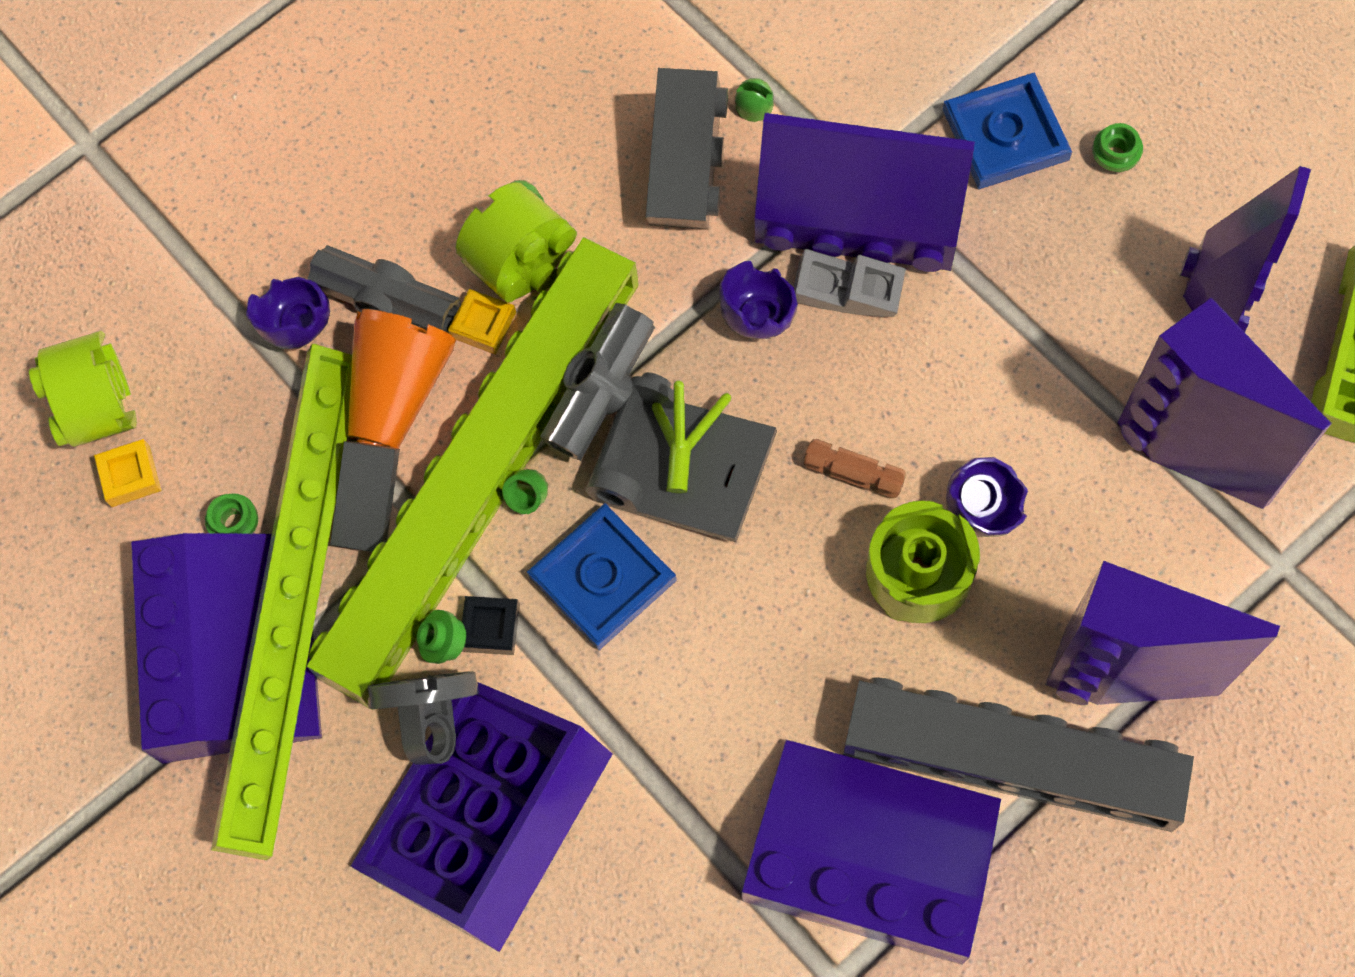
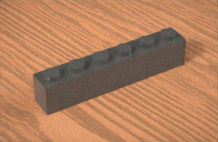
(1020, 755)

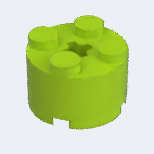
(514, 242)
(83, 390)
(940, 540)

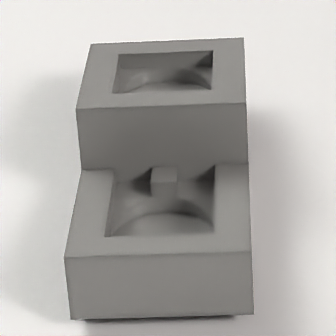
(848, 287)

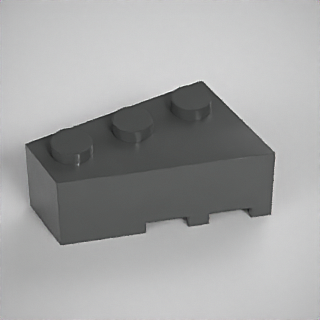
(686, 148)

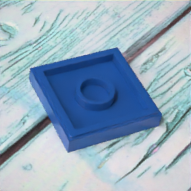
(1010, 128)
(602, 576)

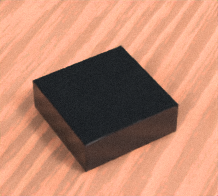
(490, 625)

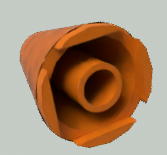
(392, 375)

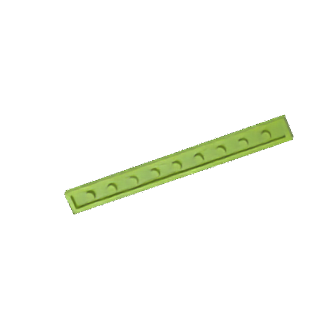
(286, 611)

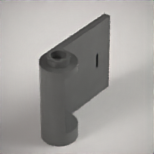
(636, 460)

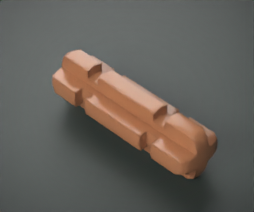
(854, 468)

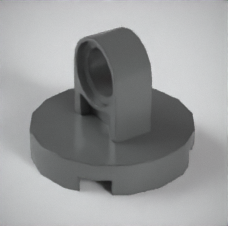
(425, 704)

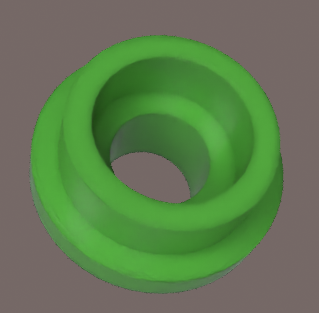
(1119, 136)
(228, 505)
(441, 637)

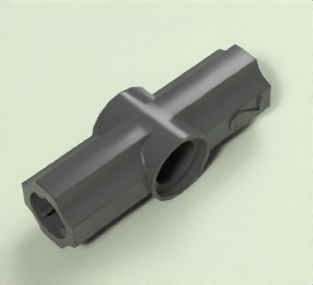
(382, 288)
(598, 381)

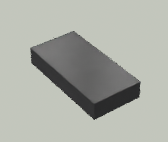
(364, 495)

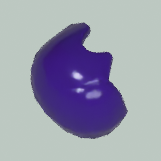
(757, 301)
(289, 312)
(987, 496)

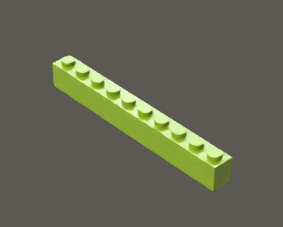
(467, 482)

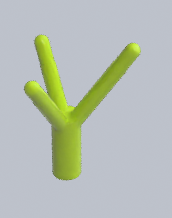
(679, 446)

